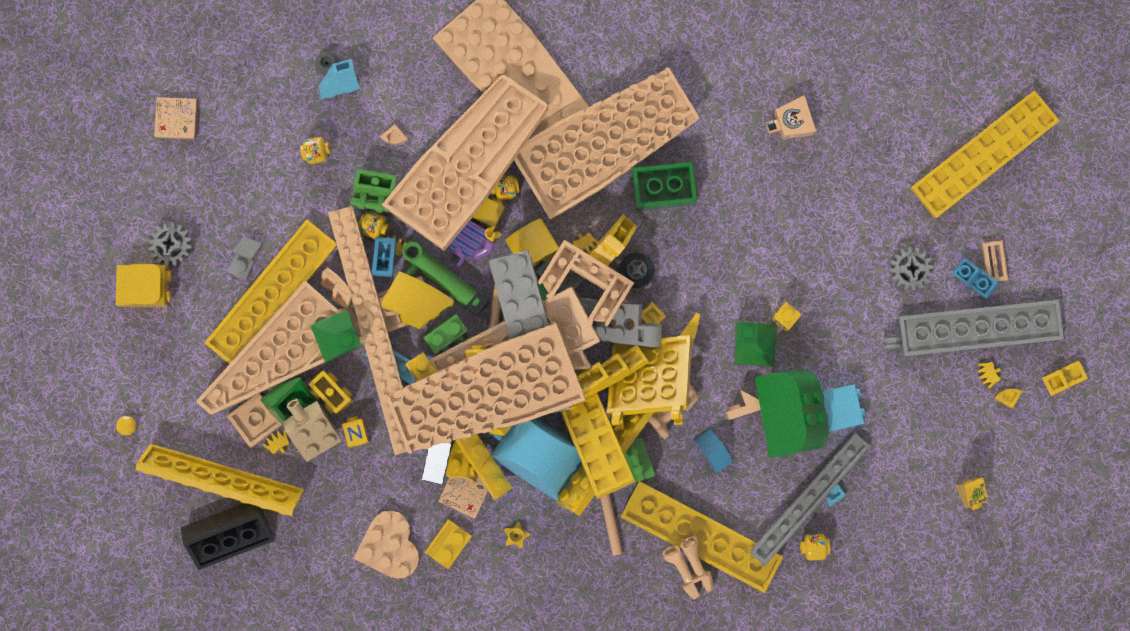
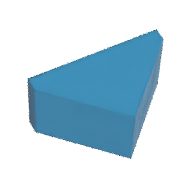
(384, 257)
(713, 450)

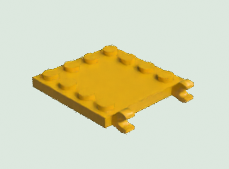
(655, 386)

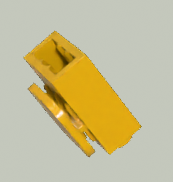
(143, 285)

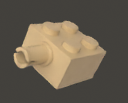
(310, 429)

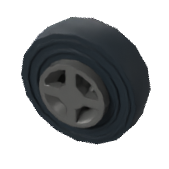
(637, 268)

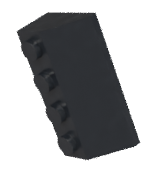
(226, 534)

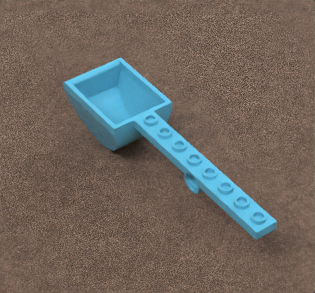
(529, 449)

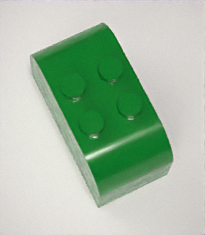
(792, 412)

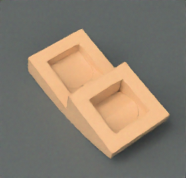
(341, 292)

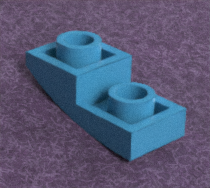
(976, 278)

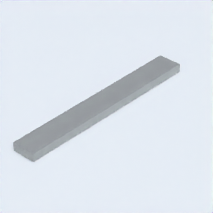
(809, 499)

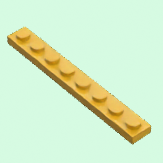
(472, 446)

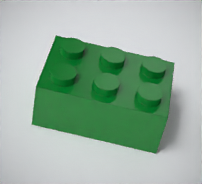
(664, 186)

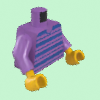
(473, 243)

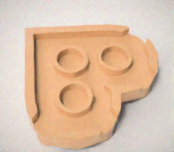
(388, 546)

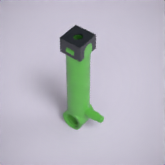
(445, 278)

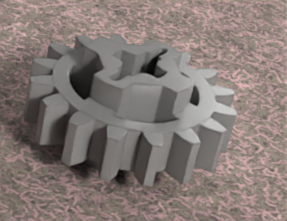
(171, 235)
(919, 268)

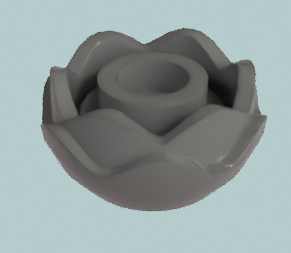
(325, 57)

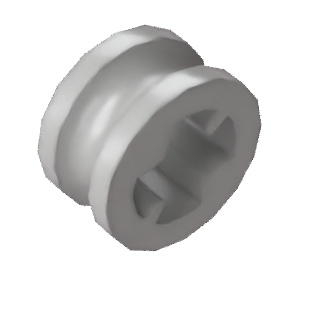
(892, 343)

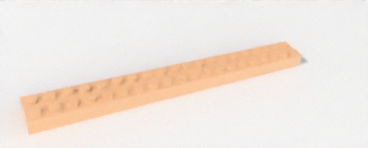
(368, 314)

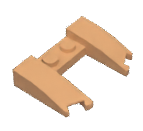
(614, 284)

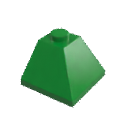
(336, 336)
(754, 344)
(280, 395)

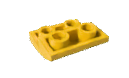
(535, 238)

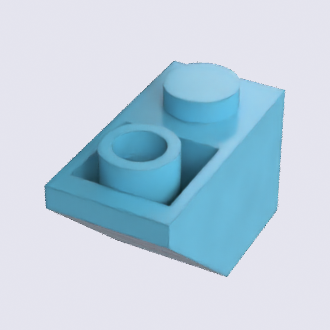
(339, 79)

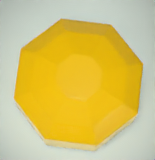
(126, 425)

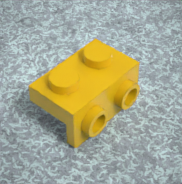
(459, 465)

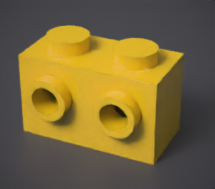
(334, 396)

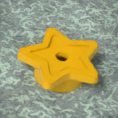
(516, 530)

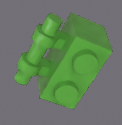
(372, 187)
(446, 333)
(639, 460)

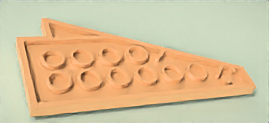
(563, 308)
(275, 354)

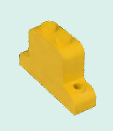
(614, 240)

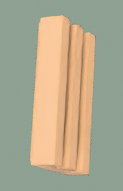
(994, 261)

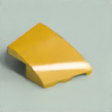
(415, 300)

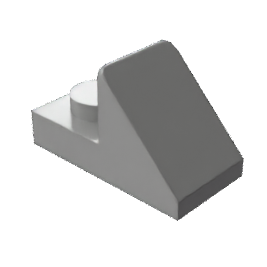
(245, 257)

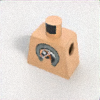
(792, 120)

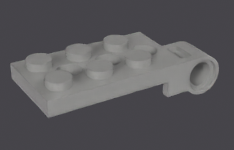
(642, 334)

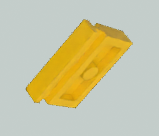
(448, 544)

